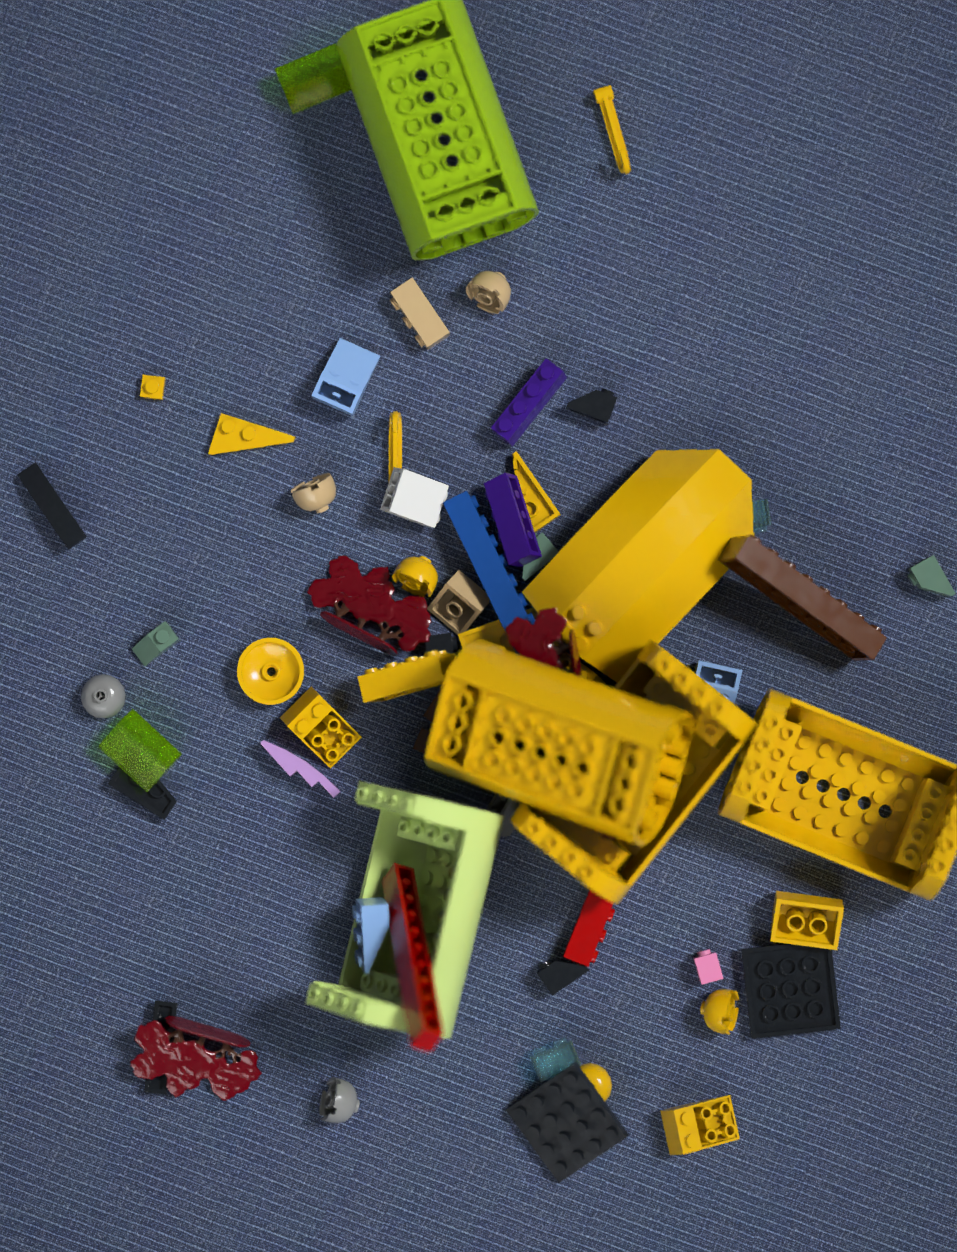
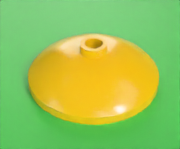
(268, 654)

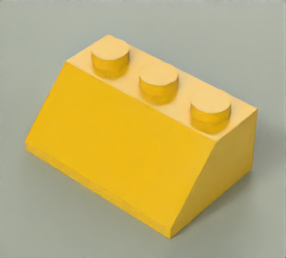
(806, 920)

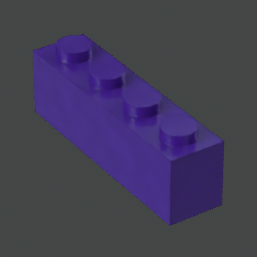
(529, 402)
(512, 520)

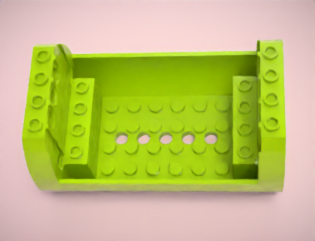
(436, 203)

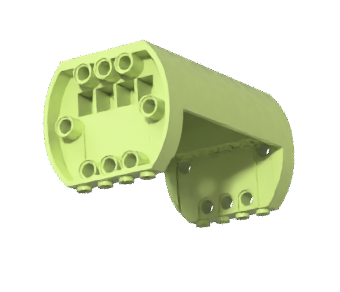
(452, 865)

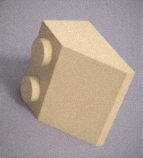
(459, 603)

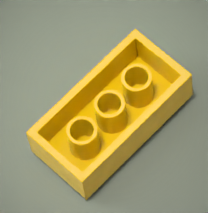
(405, 677)

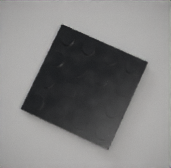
(790, 990)
(567, 1122)

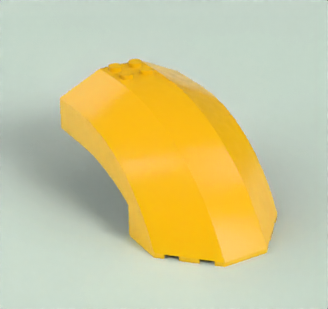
(646, 555)

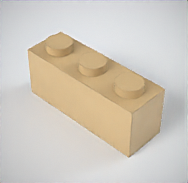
(419, 314)

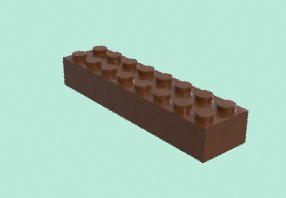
(802, 597)

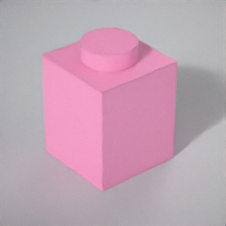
(707, 966)

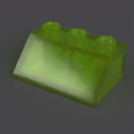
(313, 79)
(140, 750)

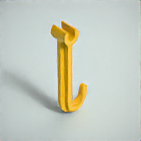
(604, 98)
(395, 441)

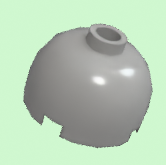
(113, 699)
(339, 1101)

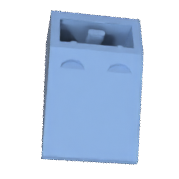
(345, 377)
(721, 678)
(372, 926)

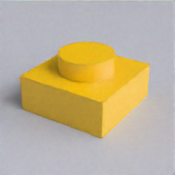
(152, 387)

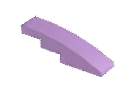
(292, 764)

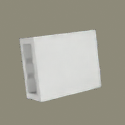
(414, 497)

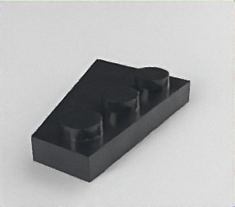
(156, 800)

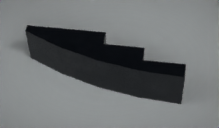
(52, 505)
(161, 1011)

